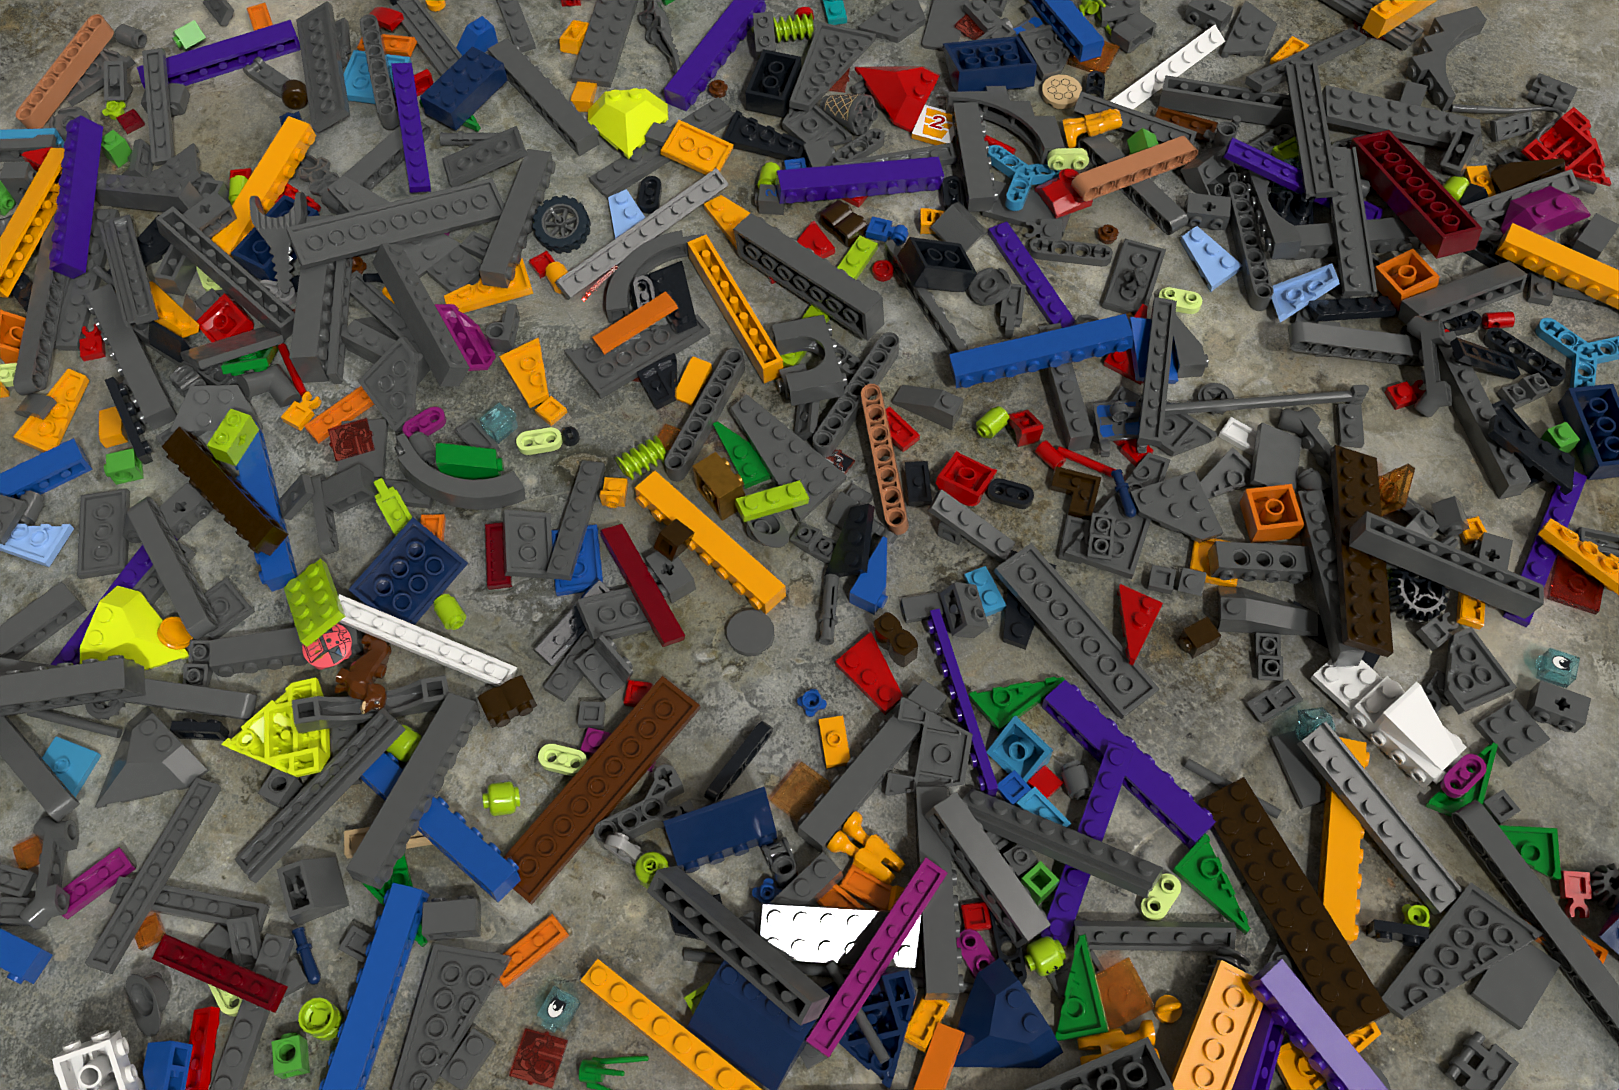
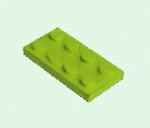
(313, 602)

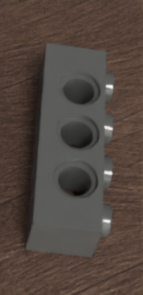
(1293, 558)

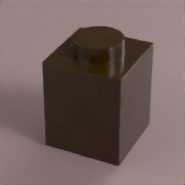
(673, 540)
(1199, 637)

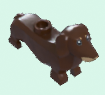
(364, 672)

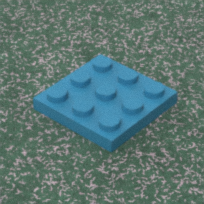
(358, 78)

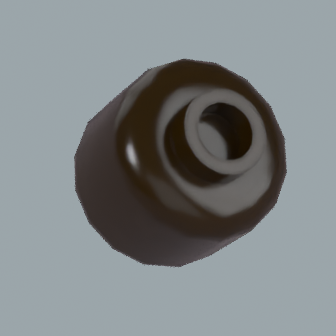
(294, 94)

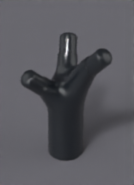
(372, 277)

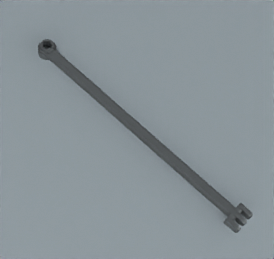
(1121, 411)

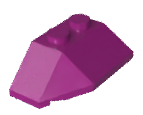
(1544, 211)
(467, 337)

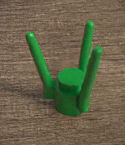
(593, 1071)

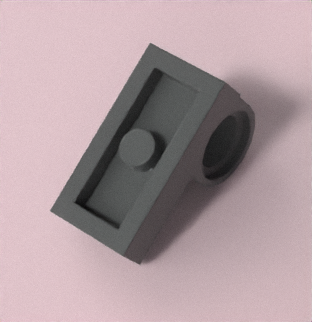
(503, 334)

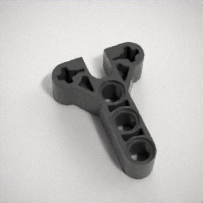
(657, 797)

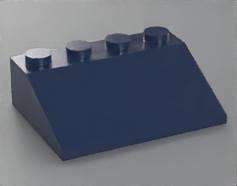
(989, 63)
(409, 574)
(721, 830)
(748, 1028)

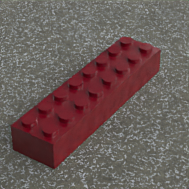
(1415, 195)

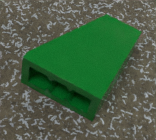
(468, 461)

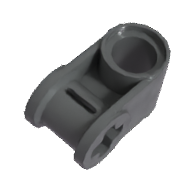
(780, 860)

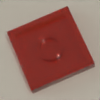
(1574, 587)

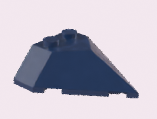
(889, 1013)
(1003, 1024)

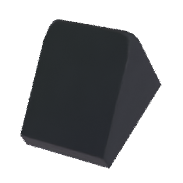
(1473, 193)

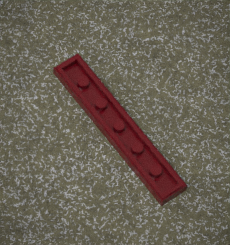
(642, 585)
(220, 973)

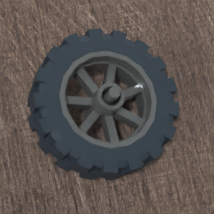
(552, 208)

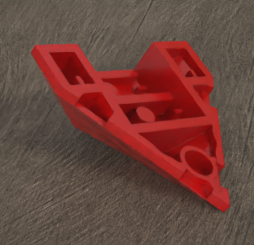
(900, 90)
(1572, 142)

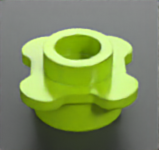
(114, 109)
(1417, 910)

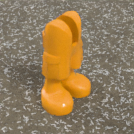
(1091, 123)
(873, 853)
(1114, 1040)

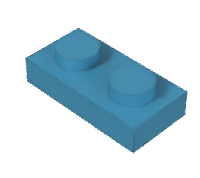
(988, 591)
(1038, 804)

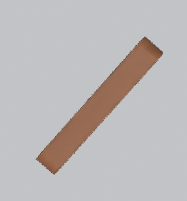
(65, 72)
(1134, 168)
(884, 468)

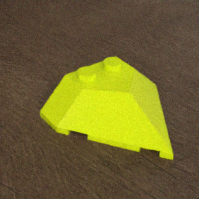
(626, 117)
(127, 627)
(275, 740)

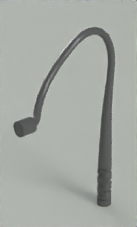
(1500, 110)

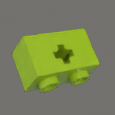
(233, 437)

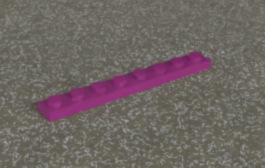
(875, 958)

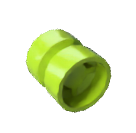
(315, 1016)

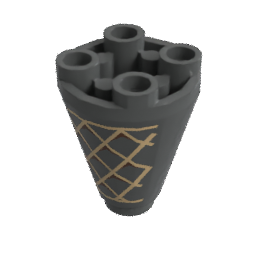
(851, 111)

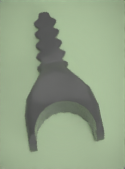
(274, 233)

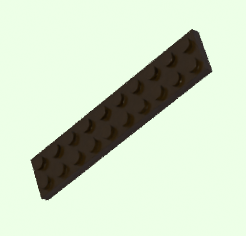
(1360, 575)
(1294, 909)

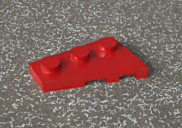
(871, 673)

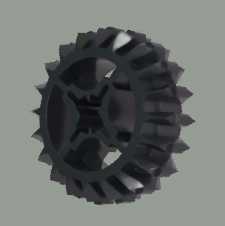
(1407, 590)

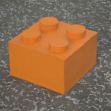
(1405, 277)
(1271, 513)

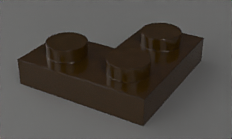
(1082, 488)

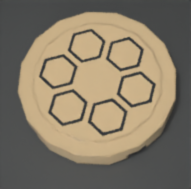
(1061, 91)

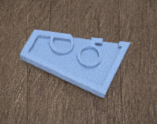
(624, 212)
(1212, 260)
(1297, 292)
(37, 543)

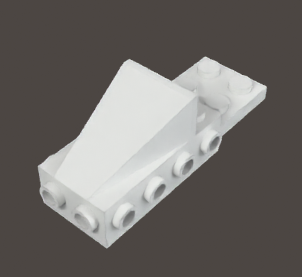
(1393, 719)
(97, 1064)

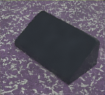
(166, 341)

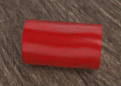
(1498, 319)
(1050, 455)

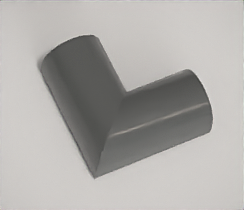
(272, 381)

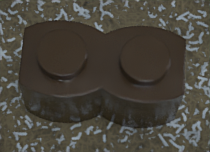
(843, 223)
(891, 637)
(507, 702)

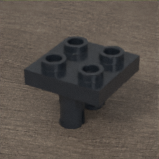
(1293, 207)

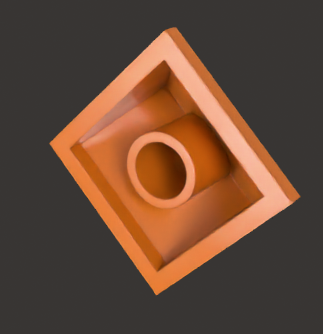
(10, 336)

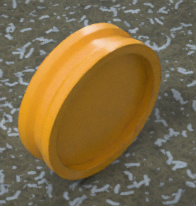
(173, 633)

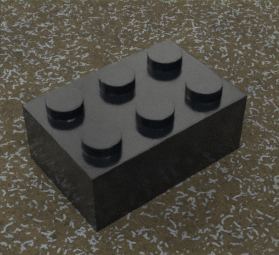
(773, 83)
(936, 264)

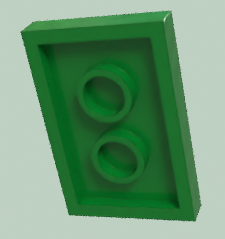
(257, 361)

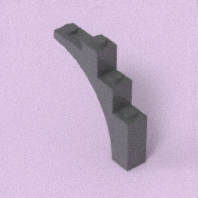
(1430, 63)
(1018, 116)

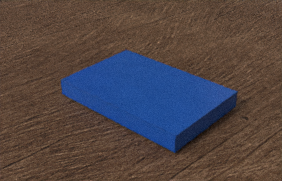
(1141, 329)
(588, 564)

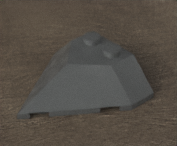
(148, 762)

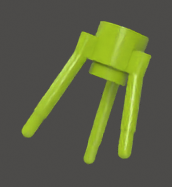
(1092, 7)

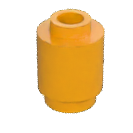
(553, 272)

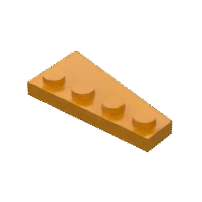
(479, 295)
(172, 315)
(49, 432)
(1583, 553)
(1298, 1073)

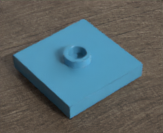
(71, 763)

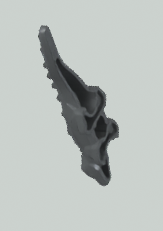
(659, 30)
(318, 175)

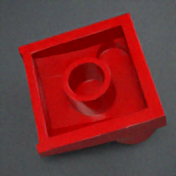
(1060, 195)
(224, 320)
(965, 479)

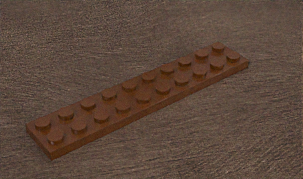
(599, 786)

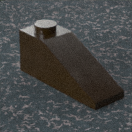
(1524, 172)

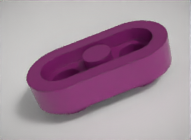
(424, 422)
(1462, 777)
(976, 954)

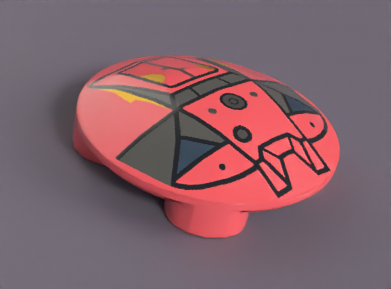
(329, 648)

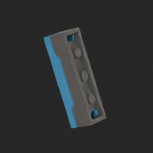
(16, 141)

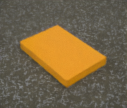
(696, 148)

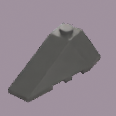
(1254, 612)

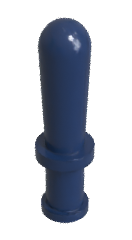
(1122, 488)
(304, 949)

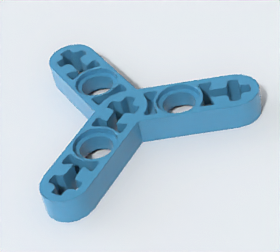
(1021, 175)
(1577, 347)

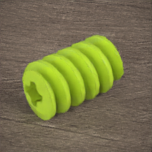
(793, 27)
(642, 458)

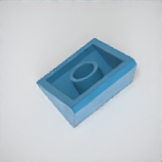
(1020, 750)

